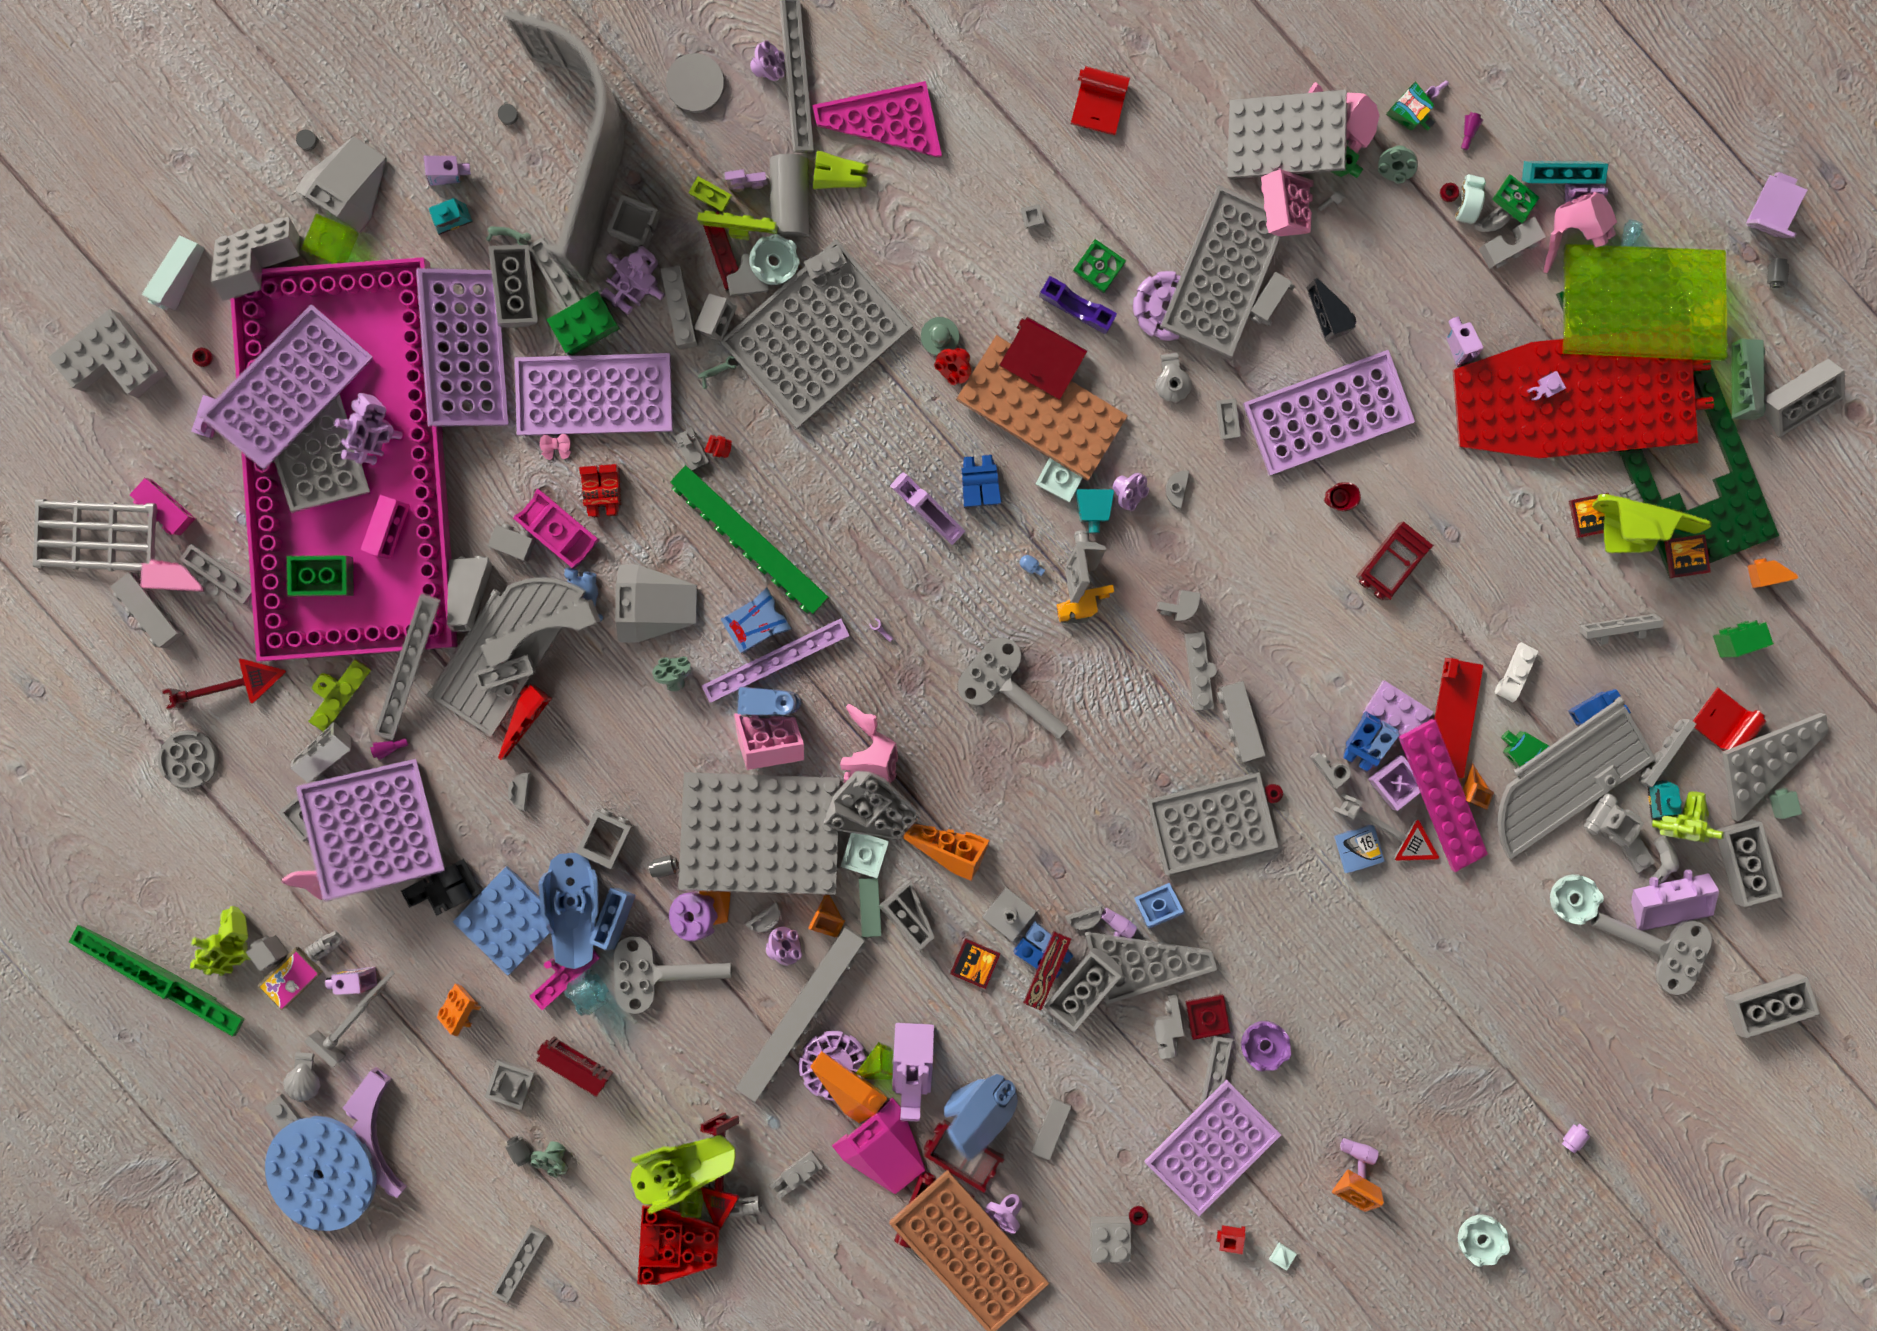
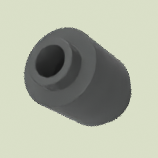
(1778, 273)
(663, 866)
(518, 1151)

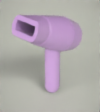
(1120, 924)
(1362, 1152)

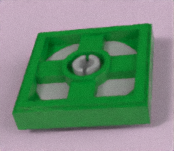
(1515, 198)
(1099, 266)

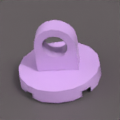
(1004, 1214)

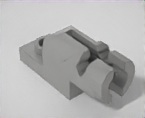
(1168, 1028)

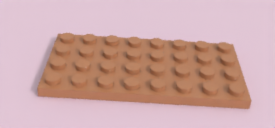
(1066, 430)
(969, 1252)

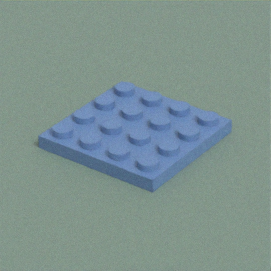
(505, 921)

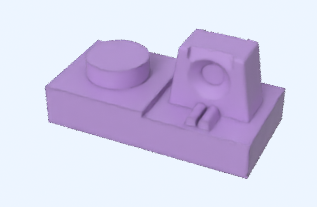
(200, 426)

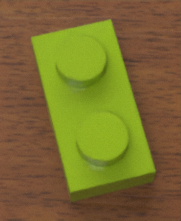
(710, 194)

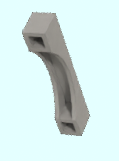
(504, 648)

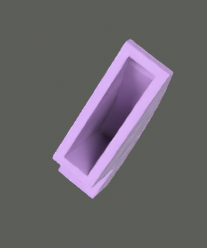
(927, 508)

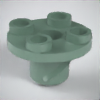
(1398, 164)
(939, 334)
(672, 672)
(550, 1159)

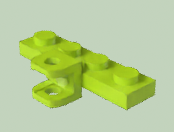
(738, 225)
(336, 693)

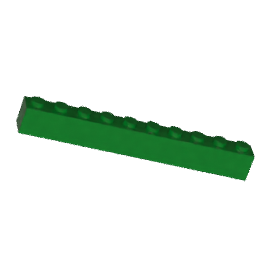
(749, 539)

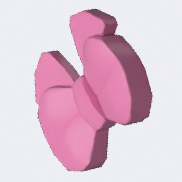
(561, 443)

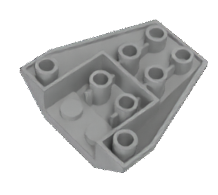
(346, 183)
(652, 603)
(871, 808)

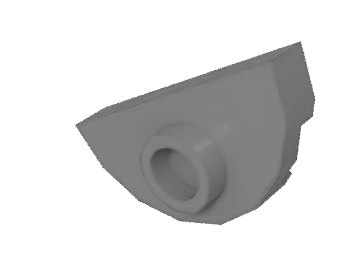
(1493, 221)
(1176, 488)
(519, 790)
(1086, 918)
(765, 920)

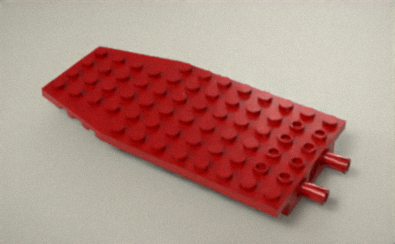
(1604, 408)

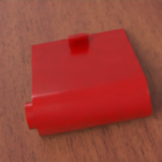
(1099, 100)
(1727, 722)

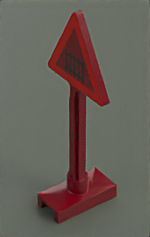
(256, 678)
(717, 1200)

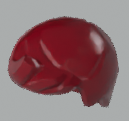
(1343, 496)

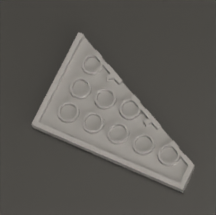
(1762, 762)
(1149, 963)

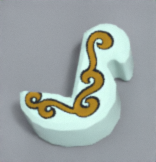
(1472, 199)

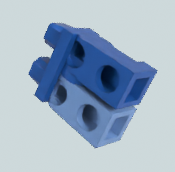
(1370, 741)
(1030, 952)

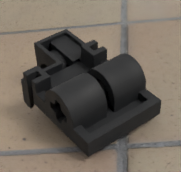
(444, 888)

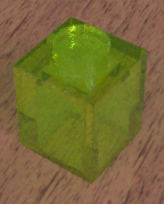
(692, 1204)

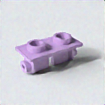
(1574, 190)

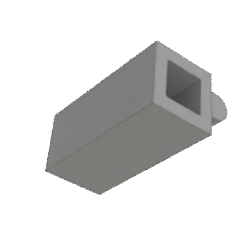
(1269, 299)

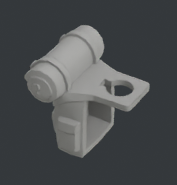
(1609, 818)

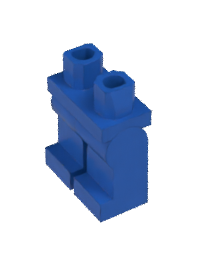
(980, 476)
(1593, 705)

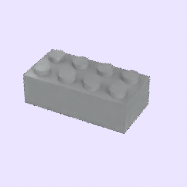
(1749, 863)
(1771, 1005)

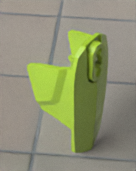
(1638, 526)
(681, 1169)

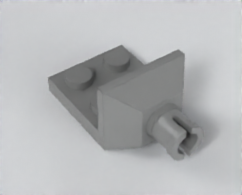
(1082, 559)

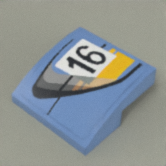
(1359, 848)

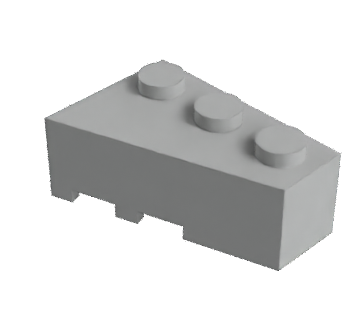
(321, 753)
(907, 915)

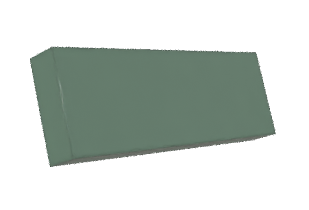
(869, 907)

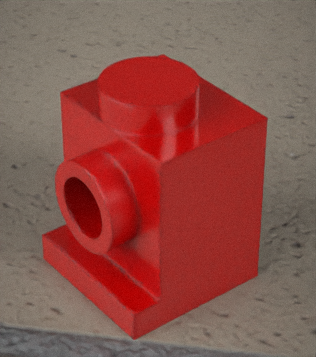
(1231, 1239)

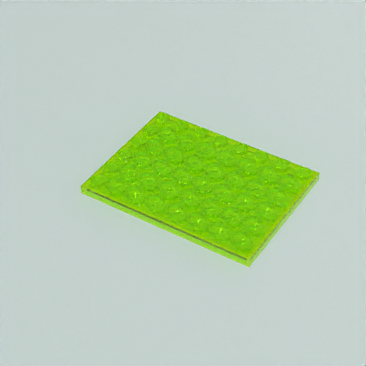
(1645, 302)

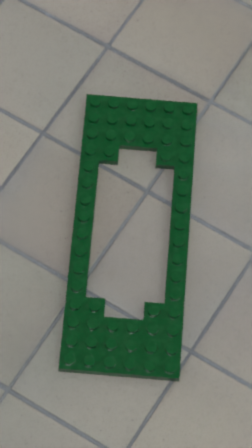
(1740, 512)

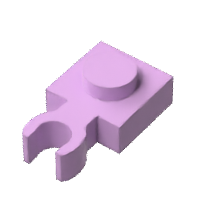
(1548, 385)

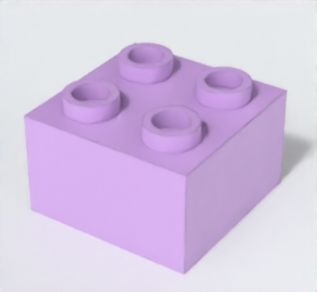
(1395, 783)

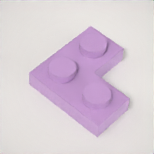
(738, 180)

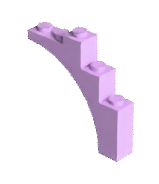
(364, 1107)

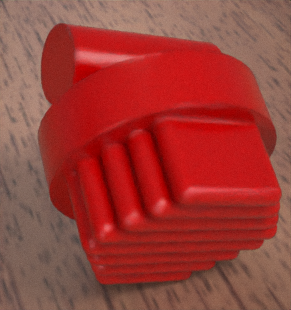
(718, 446)

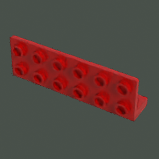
(1457, 708)

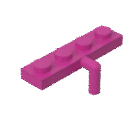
(558, 981)

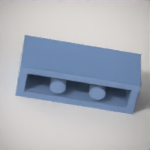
(612, 918)

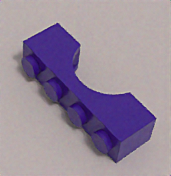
(1062, 297)

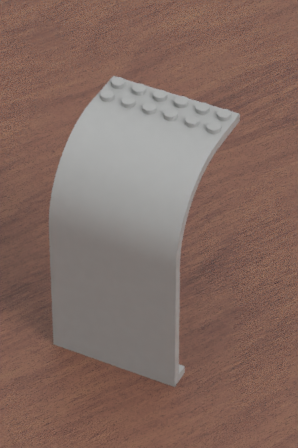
(604, 147)

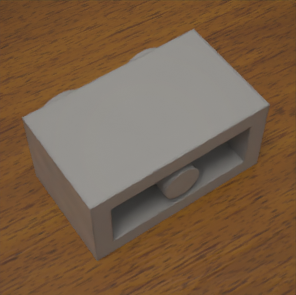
(715, 317)
(511, 542)
(267, 952)

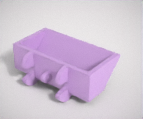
(1674, 901)

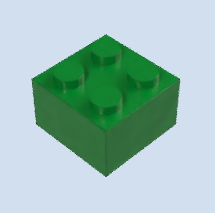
(1742, 639)

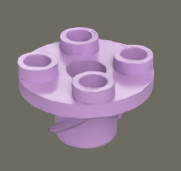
(768, 61)
(1130, 490)
(784, 946)

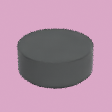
(507, 114)
(306, 140)

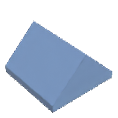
(1158, 905)

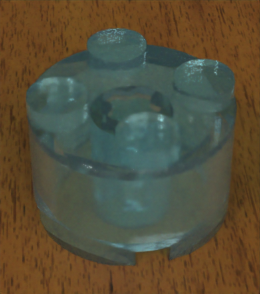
(587, 993)

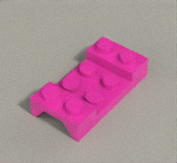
(556, 529)

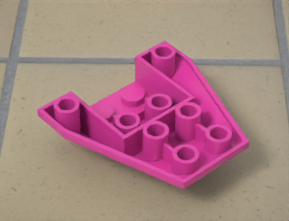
(883, 1149)

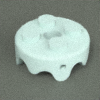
(780, 248)
(1588, 901)
(1491, 1249)

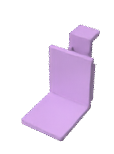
(1777, 206)
(912, 1066)

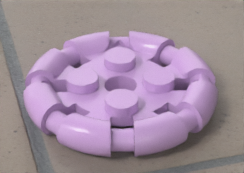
(1155, 302)
(836, 1052)

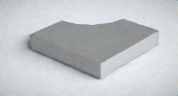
(744, 280)

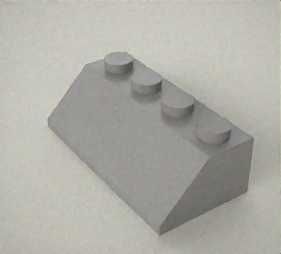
(1805, 397)

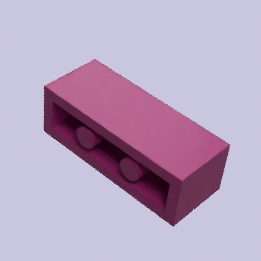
(169, 512)
(385, 527)

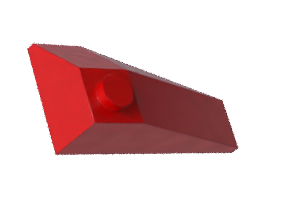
(527, 710)

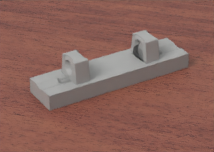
(1638, 625)

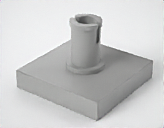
(1009, 914)

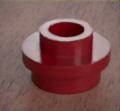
(1453, 188)
(196, 356)
(1269, 788)
(1138, 1221)

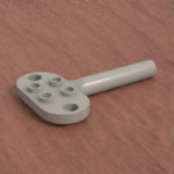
(992, 674)
(1679, 956)
(638, 973)

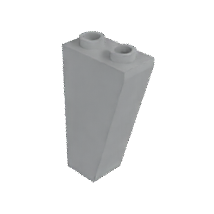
(465, 590)

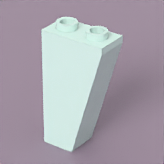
(173, 274)

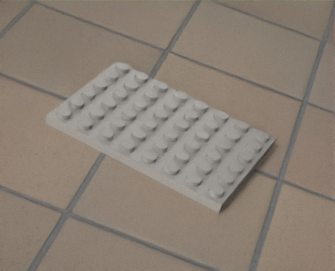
(816, 337)
(757, 834)

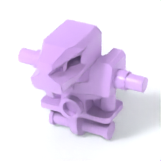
(632, 279)
(366, 430)

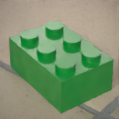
(583, 324)
(320, 576)

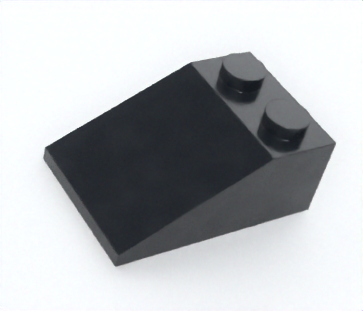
(1332, 314)

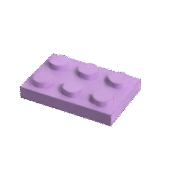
(1397, 708)

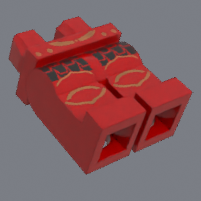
(601, 490)

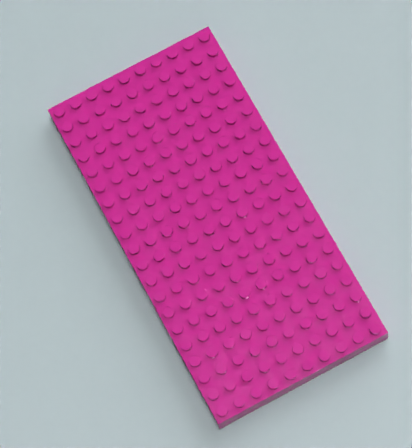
(380, 312)

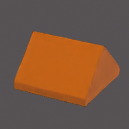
(1358, 1191)

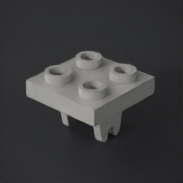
(509, 1084)

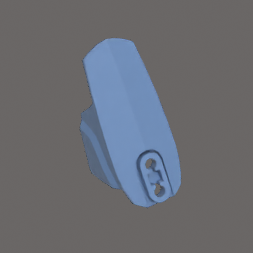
(570, 909)
(981, 1113)

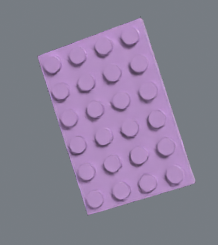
(1212, 1147)

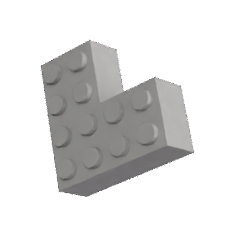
(242, 256)
(111, 347)

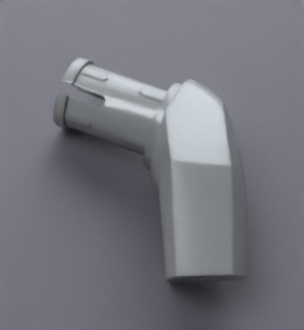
(1668, 858)

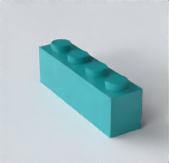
(1565, 172)

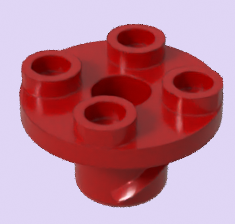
(954, 365)

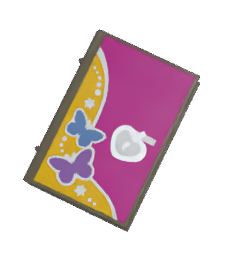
(290, 978)

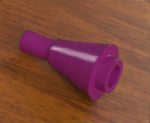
(1471, 125)
(383, 749)

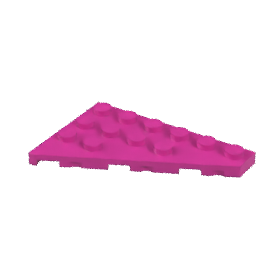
(888, 116)

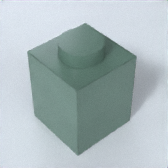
(1785, 803)

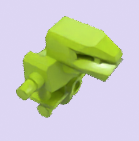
(1692, 823)
(226, 947)

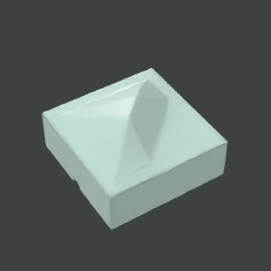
(1282, 1256)

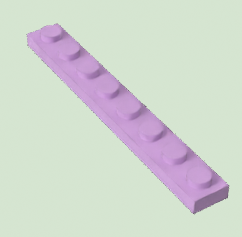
(775, 660)

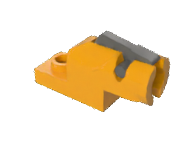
(1085, 608)

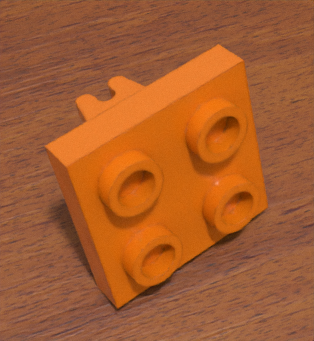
(457, 1010)

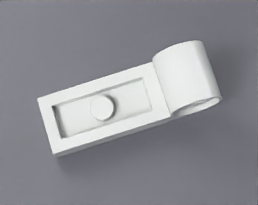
(1517, 672)

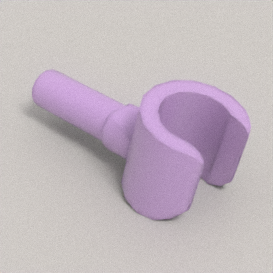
(1434, 91)
(880, 629)

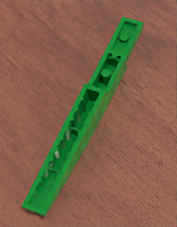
(157, 980)

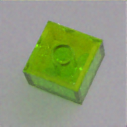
(329, 240)

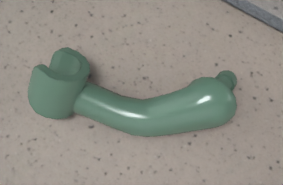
(495, 231)
(715, 370)

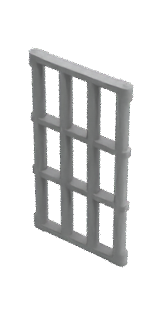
(77, 525)

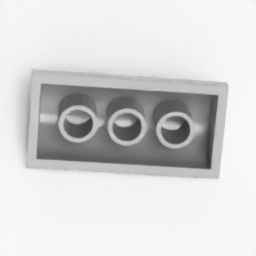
(790, 194)
(513, 286)
(1084, 988)

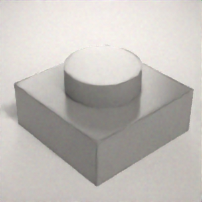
(1032, 216)

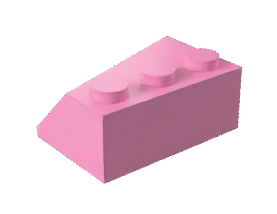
(1287, 203)
(168, 577)
(769, 740)

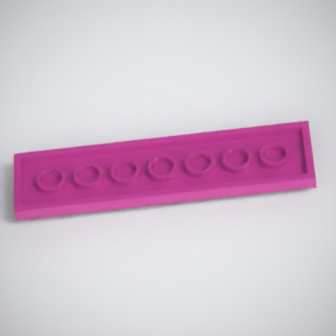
(1443, 795)

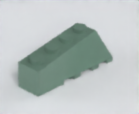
(1748, 379)

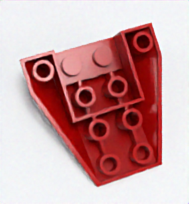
(674, 1246)

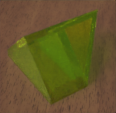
(878, 1063)

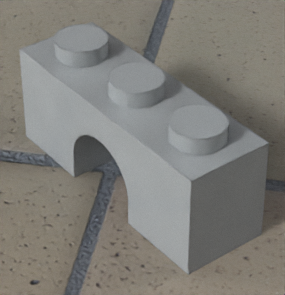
(1498, 251)

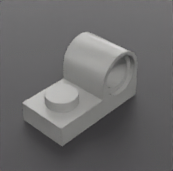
(1329, 772)

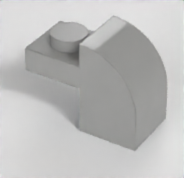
(1184, 609)

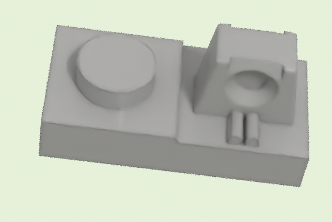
(692, 449)

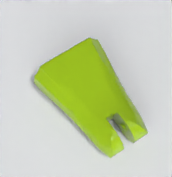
(838, 172)

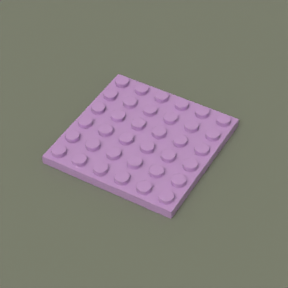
(369, 829)

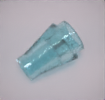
(1631, 232)

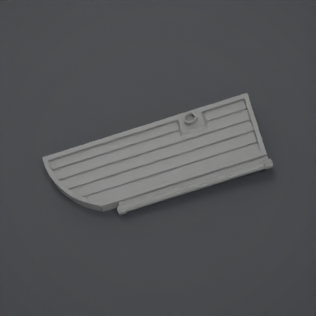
(517, 605)
(1570, 776)

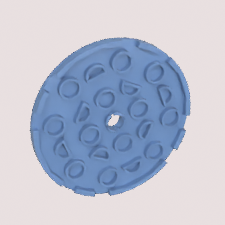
(297, 1187)

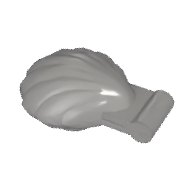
(1172, 374)
(302, 1081)

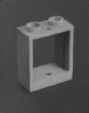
(599, 857)

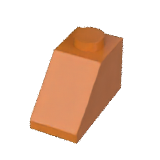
(1768, 573)

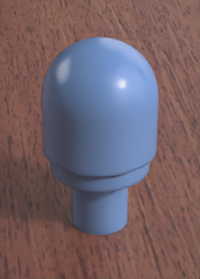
(1031, 565)

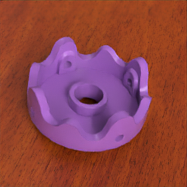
(703, 913)
(1272, 1057)

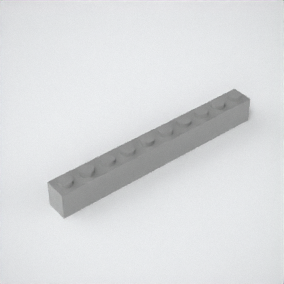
(800, 1013)

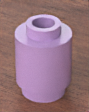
(1576, 1138)

